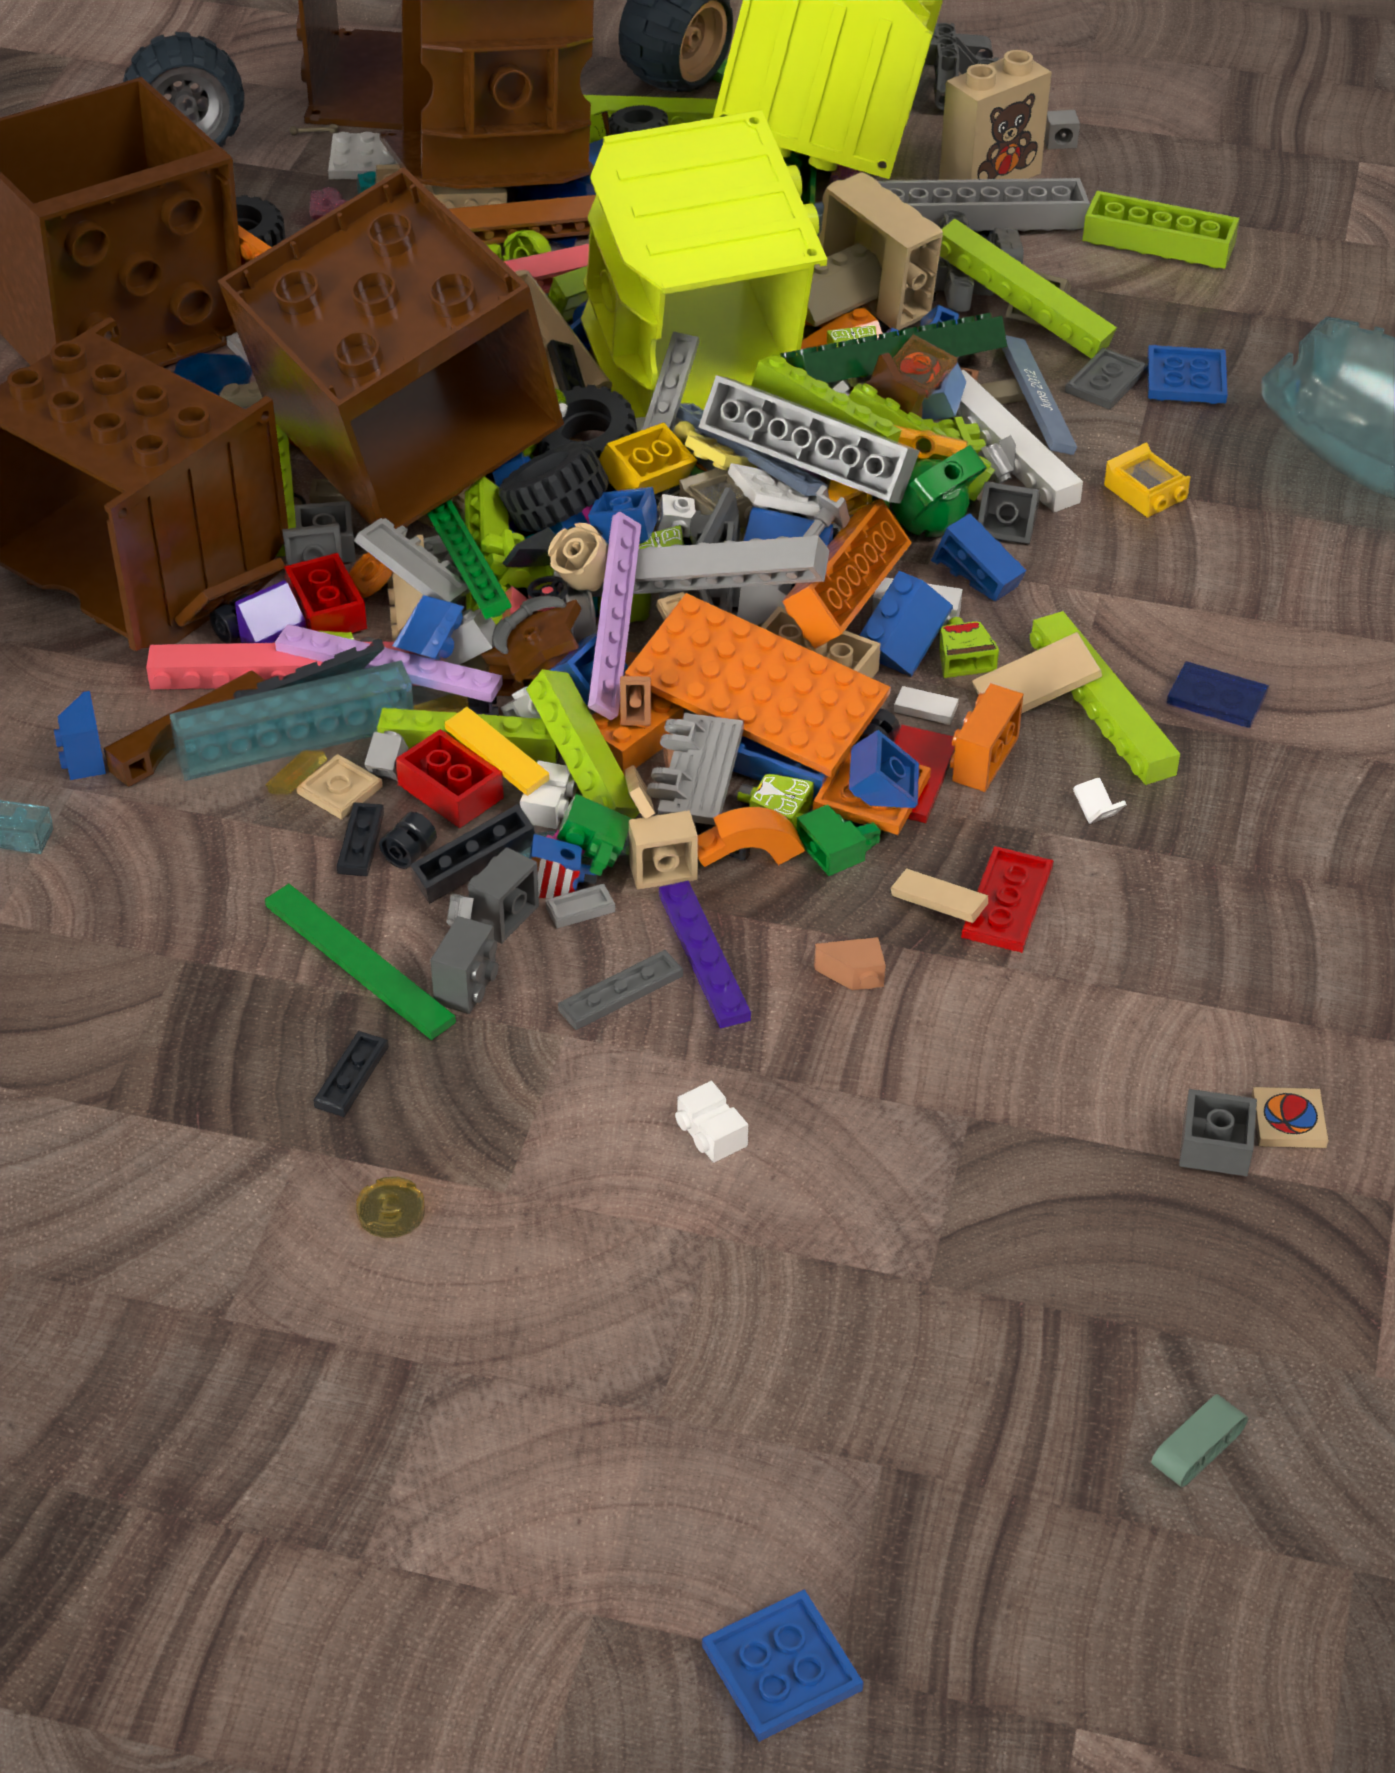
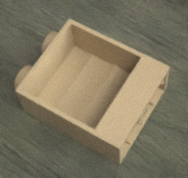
(896, 233)

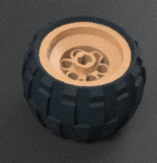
(675, 41)

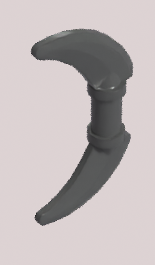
(509, 623)

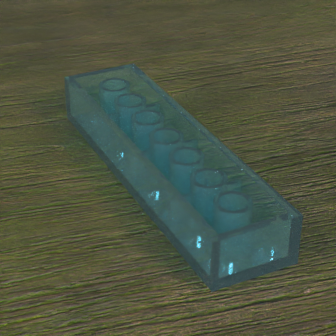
(287, 720)

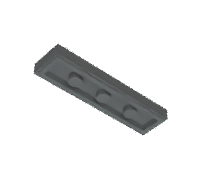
(620, 989)

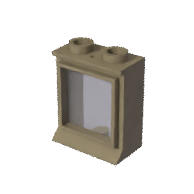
(707, 489)

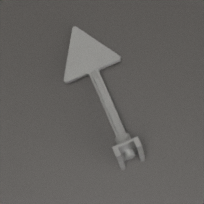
(759, 602)

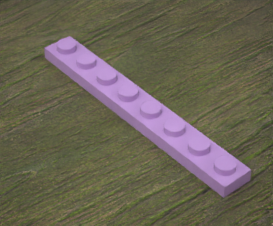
(614, 616)
(420, 669)

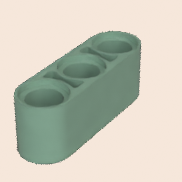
(1199, 1440)

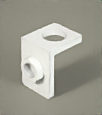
(1096, 801)

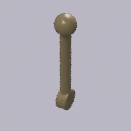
(333, 128)

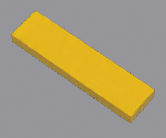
(497, 750)

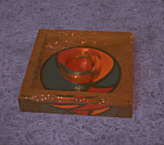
(924, 363)

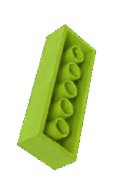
(1160, 229)

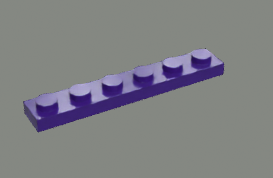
(704, 954)

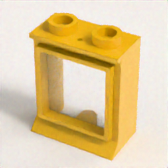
(1145, 481)

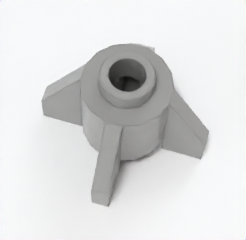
(1001, 459)

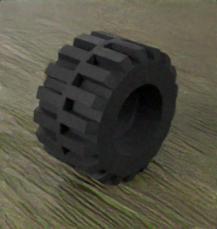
(636, 119)

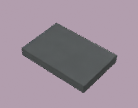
(1106, 378)

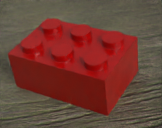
(327, 595)
(449, 778)

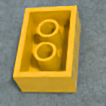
(647, 460)

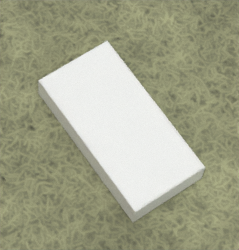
(926, 705)

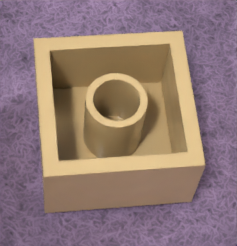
(663, 849)

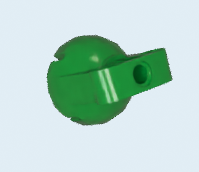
(938, 493)

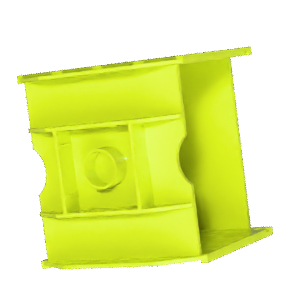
(830, 75)
(700, 239)

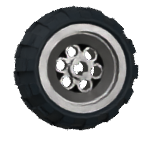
(191, 62)

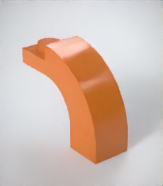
(750, 828)

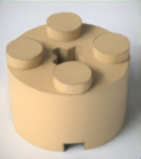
(579, 556)

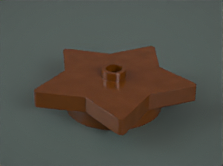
(896, 385)
(538, 642)

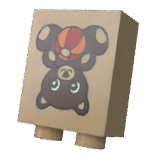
(995, 120)

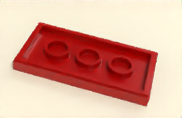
(932, 751)
(1014, 892)

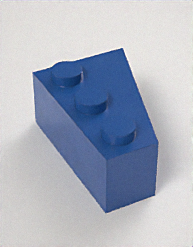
(979, 558)

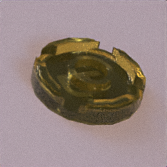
(390, 1207)

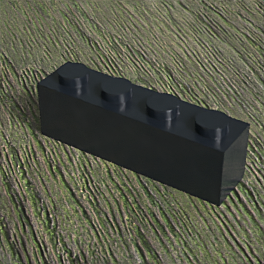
(471, 853)

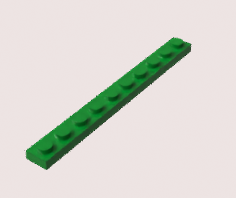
(469, 560)

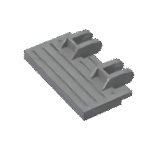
(411, 561)
(703, 769)

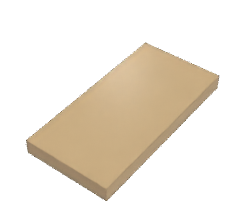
(1045, 672)

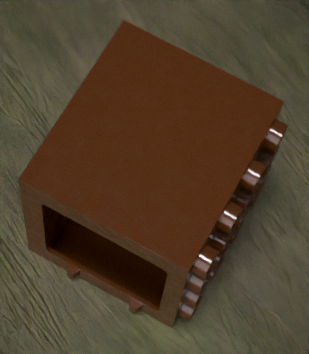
(116, 216)
(395, 350)

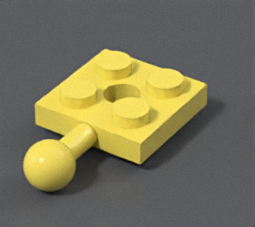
(708, 448)

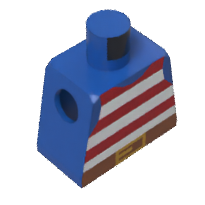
(558, 867)

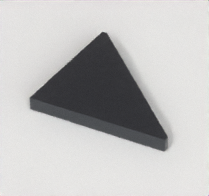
(342, 663)

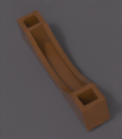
(141, 751)

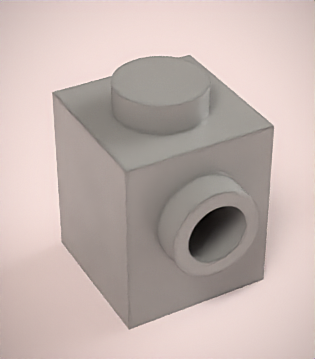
(383, 754)

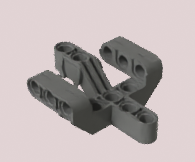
(955, 54)
(957, 284)

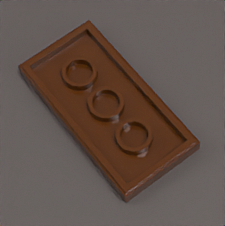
(223, 593)

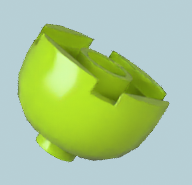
(525, 244)

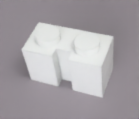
(550, 801)
(711, 1122)

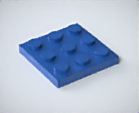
(1187, 374)
(782, 1665)

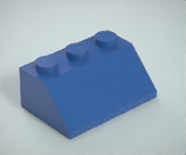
(770, 524)
(906, 622)

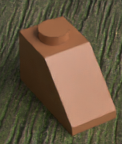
(635, 700)
(852, 962)

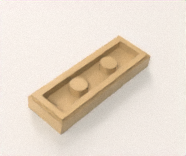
(939, 895)

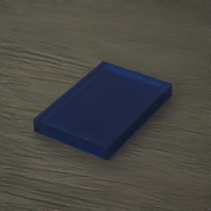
(1217, 694)

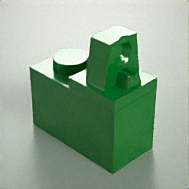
(595, 830)
(834, 842)

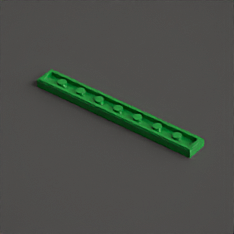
(360, 961)

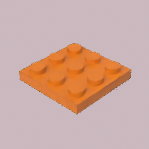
(838, 796)

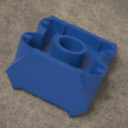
(430, 628)

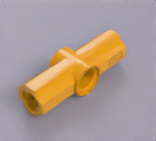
(941, 445)

